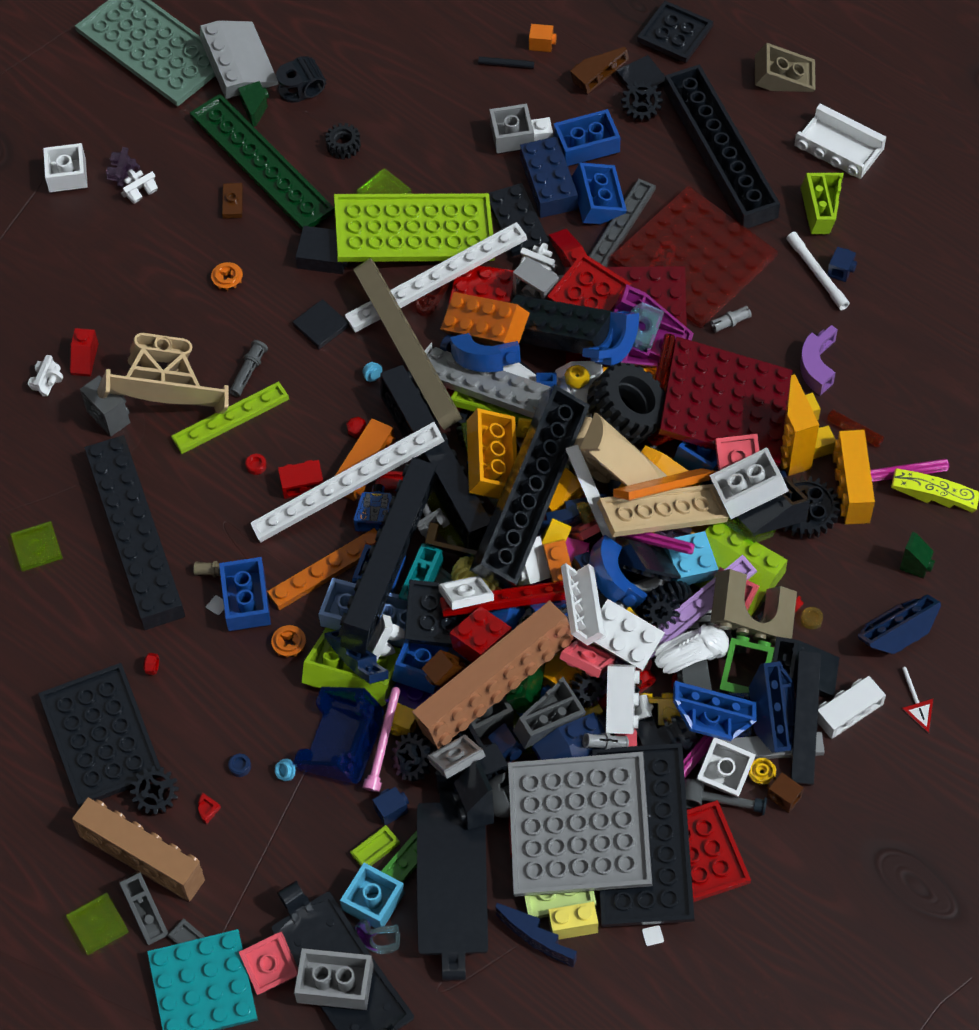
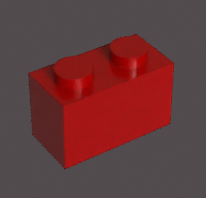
(300, 478)

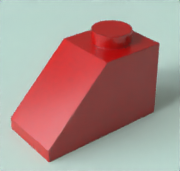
(83, 352)

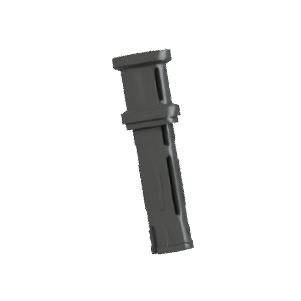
(251, 361)

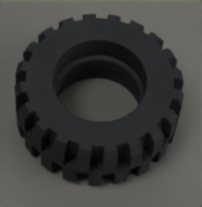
(639, 390)

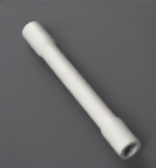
(835, 294)

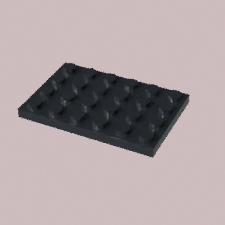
(99, 733)

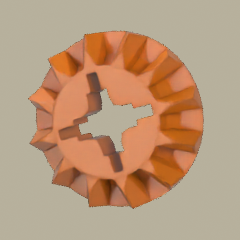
(226, 269)
(288, 632)

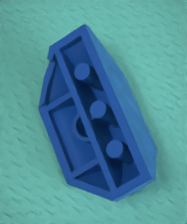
(713, 712)

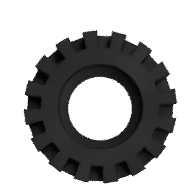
(343, 132)

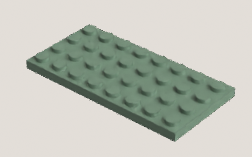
(150, 46)

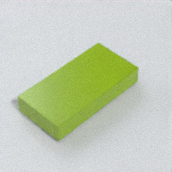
(375, 847)

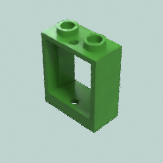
(744, 642)

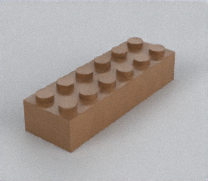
(139, 849)

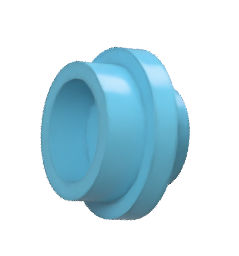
(372, 371)
(285, 770)

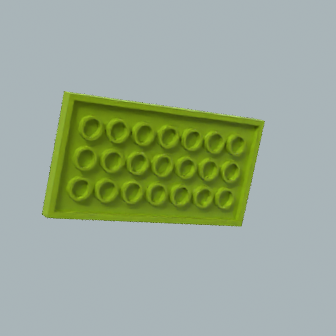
(409, 225)

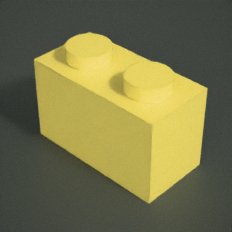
(573, 920)

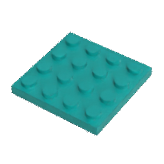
(202, 984)

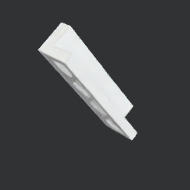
(583, 603)

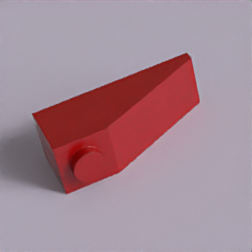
(566, 247)

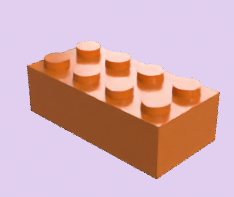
(485, 319)

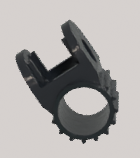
(304, 75)

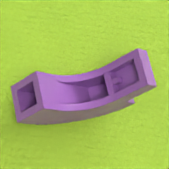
(813, 370)

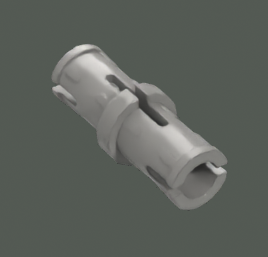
(730, 319)
(604, 741)

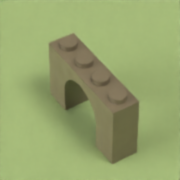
(731, 613)

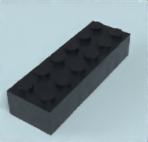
(563, 324)

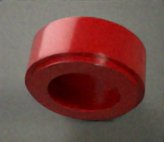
(256, 464)

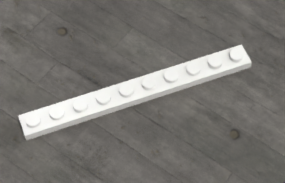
(442, 273)
(347, 482)

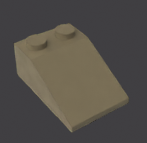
(784, 70)

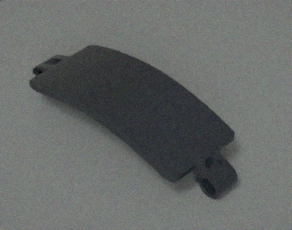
(450, 886)
(326, 928)

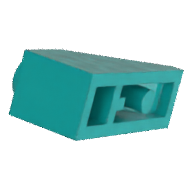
(424, 568)

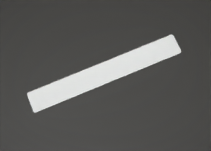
(588, 486)

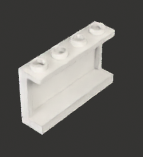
(841, 141)

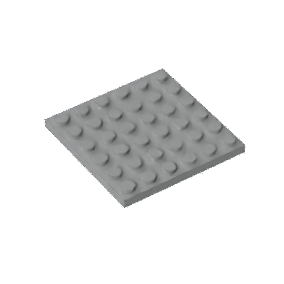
(579, 824)

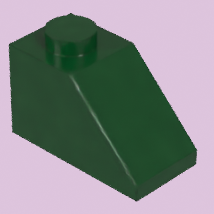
(254, 101)
(917, 557)

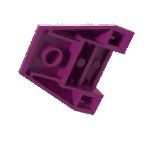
(669, 324)

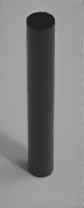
(506, 62)

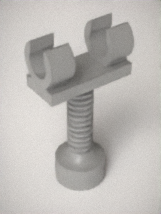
(433, 517)

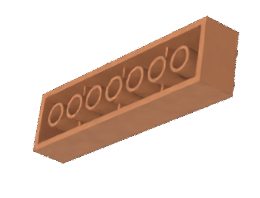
(493, 675)

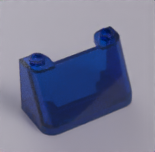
(343, 736)

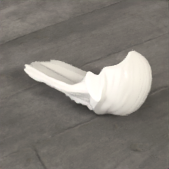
(691, 647)

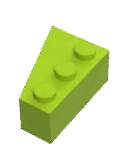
(821, 200)

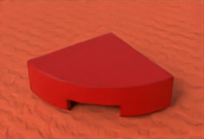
(207, 808)

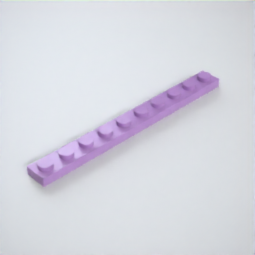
(692, 610)

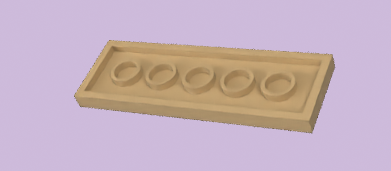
(663, 511)

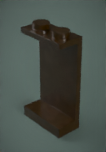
(431, 540)

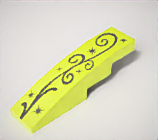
(933, 488)

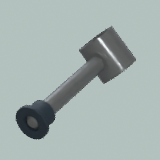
(695, 795)

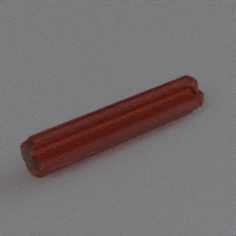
(664, 359)
(849, 424)

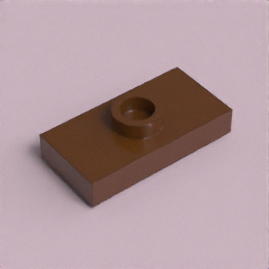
(232, 200)

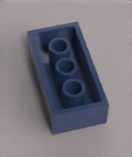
(548, 177)

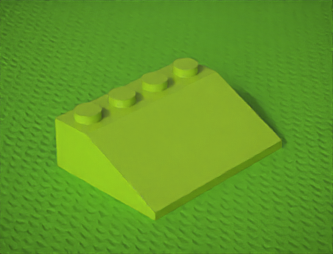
(730, 545)
(327, 669)

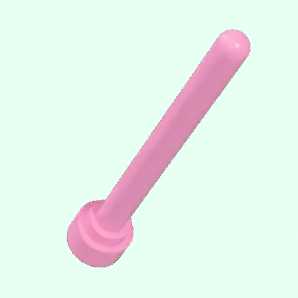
(373, 782)

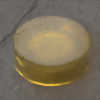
(812, 618)

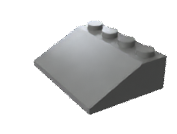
(236, 55)

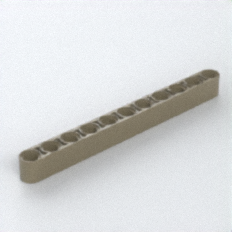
(407, 344)

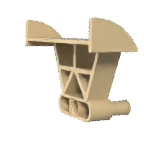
(161, 385)
(612, 455)

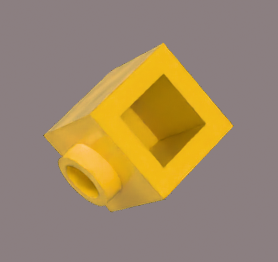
(403, 721)

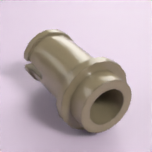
(204, 568)

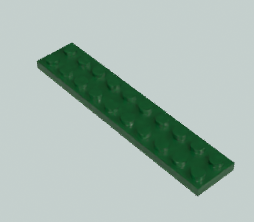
(262, 162)

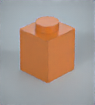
(541, 38)

